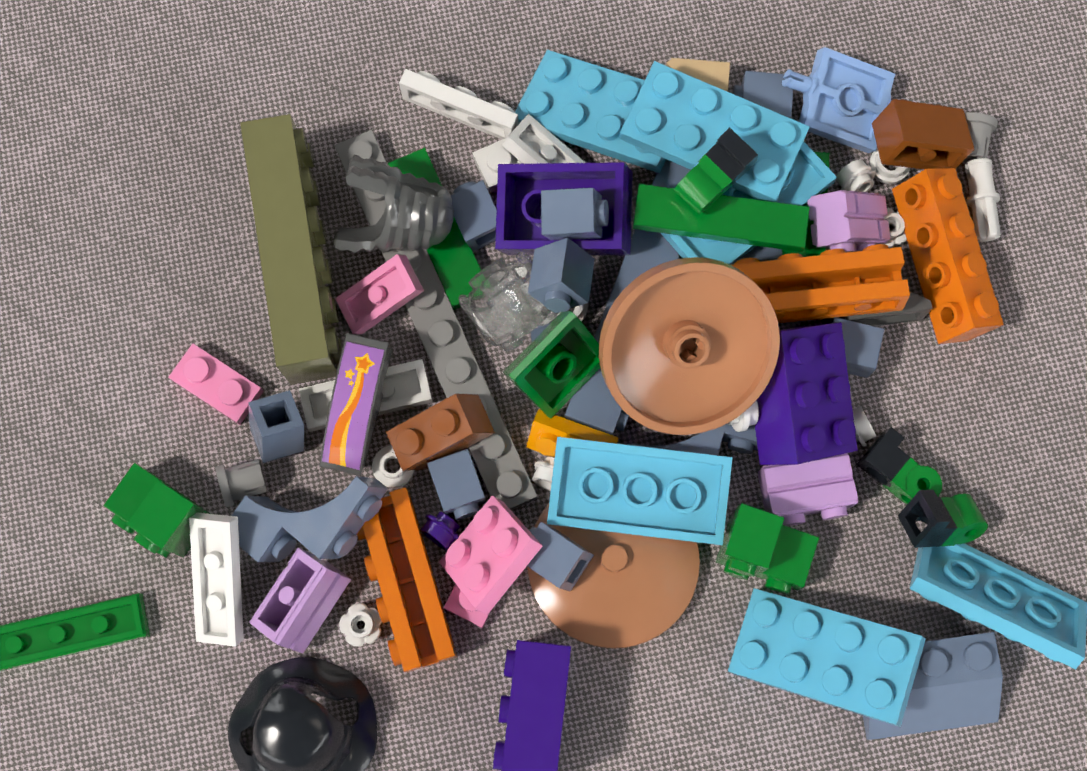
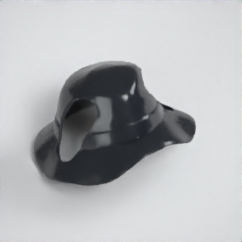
(296, 729)

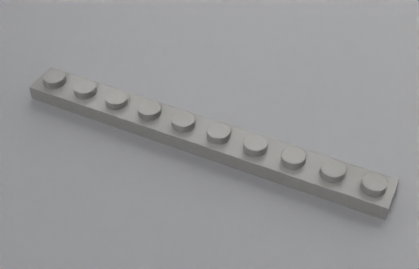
(448, 347)

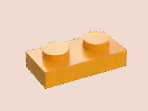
(546, 430)

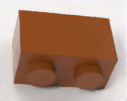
(922, 135)
(440, 431)

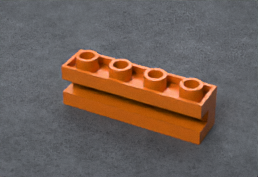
(831, 283)
(406, 584)

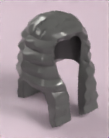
(414, 214)

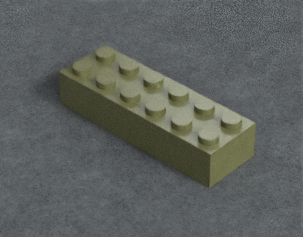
(290, 249)

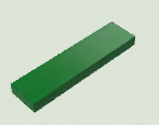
(725, 220)
(452, 257)
(73, 631)

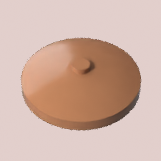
(689, 346)
(627, 590)

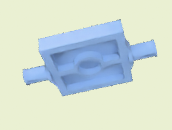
(842, 98)

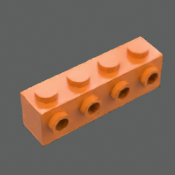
(946, 246)

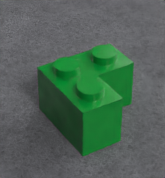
(154, 511)
(765, 548)

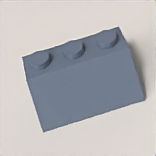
(953, 688)

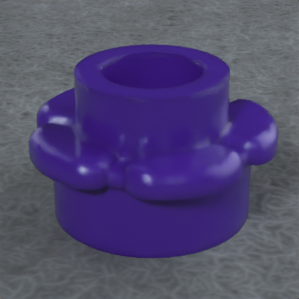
(440, 530)

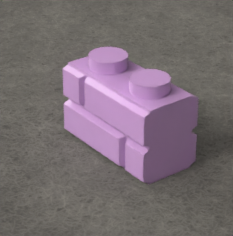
(848, 220)
(809, 489)
(299, 601)

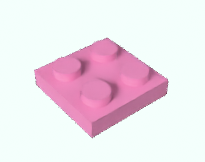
(490, 554)

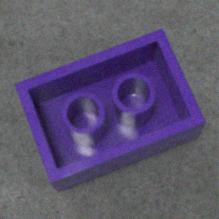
(520, 204)
(807, 400)
(534, 707)

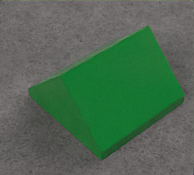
(556, 363)

